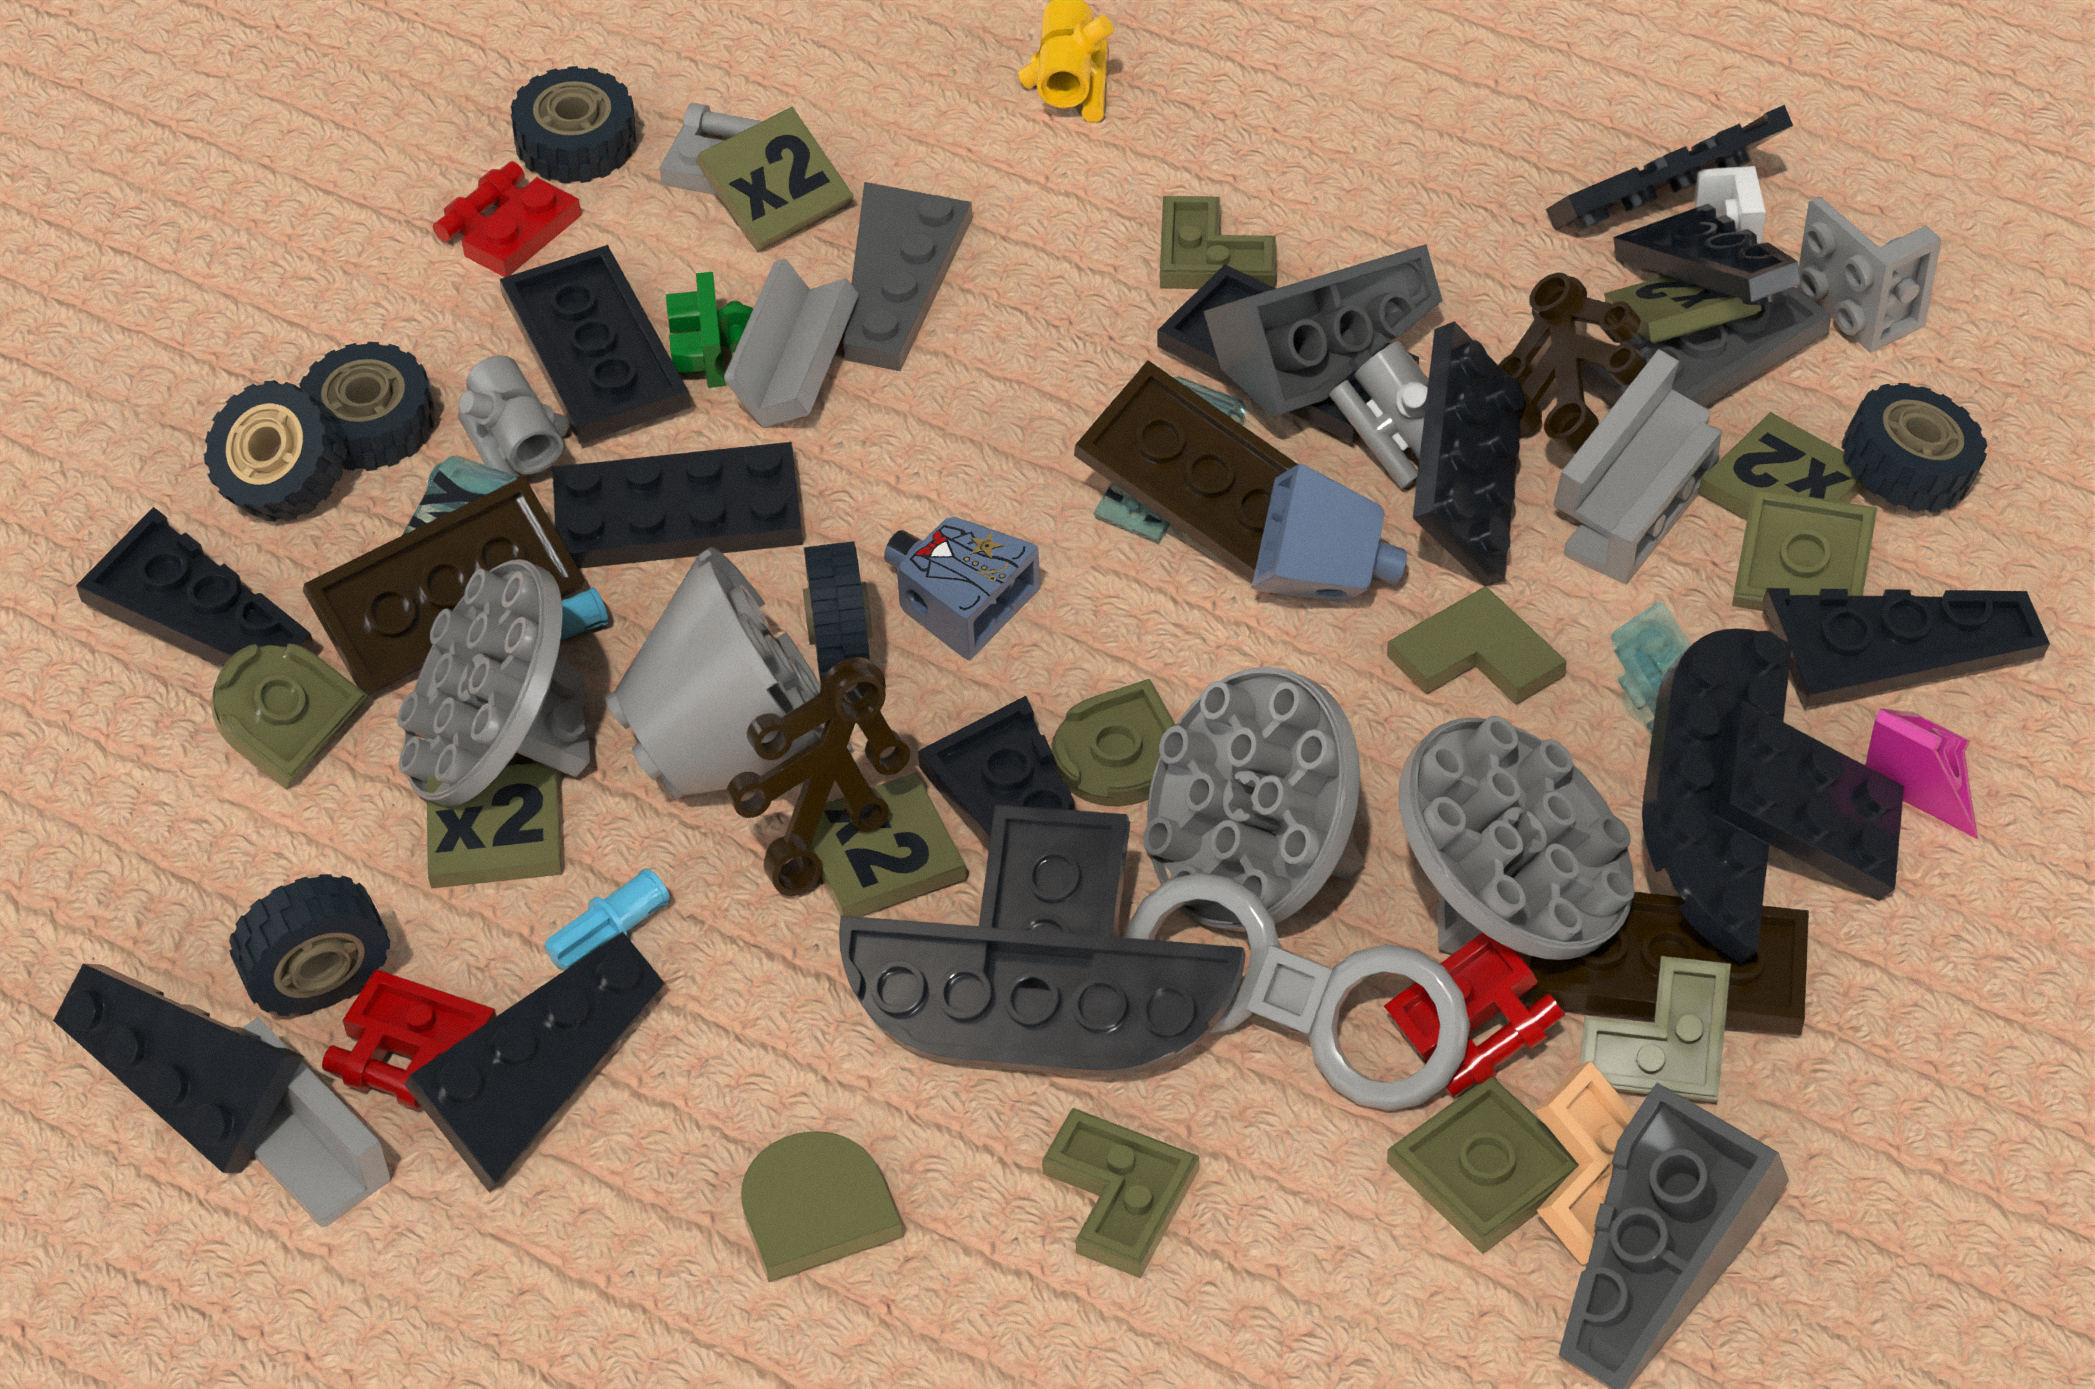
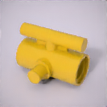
(1071, 58)

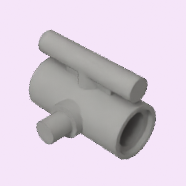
(1394, 413)
(507, 419)

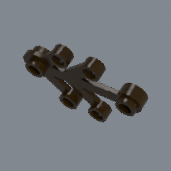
(1556, 306)
(819, 767)

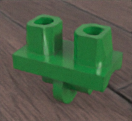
(718, 328)

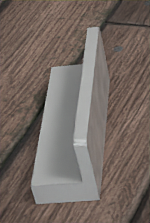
(788, 345)
(1628, 447)
(1652, 513)
(318, 1146)

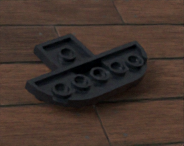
(1738, 778)
(1044, 969)

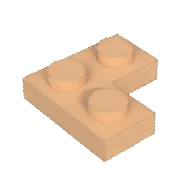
(1587, 1121)

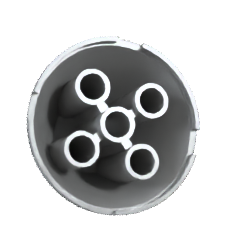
(706, 679)

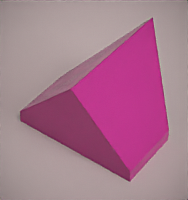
(1927, 764)

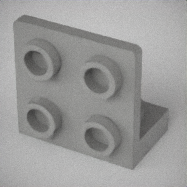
(1867, 288)

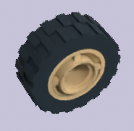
(250, 431)

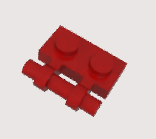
(517, 229)
(1491, 983)
(404, 1020)

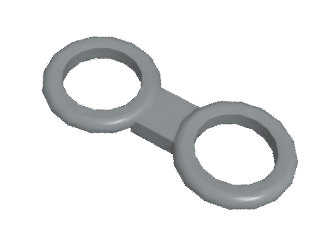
(1311, 994)

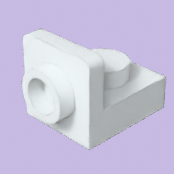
(1733, 194)

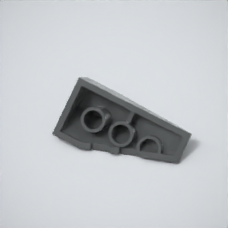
(1313, 334)
(1671, 1223)

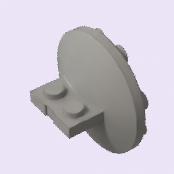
(494, 688)
(1256, 791)
(1514, 841)

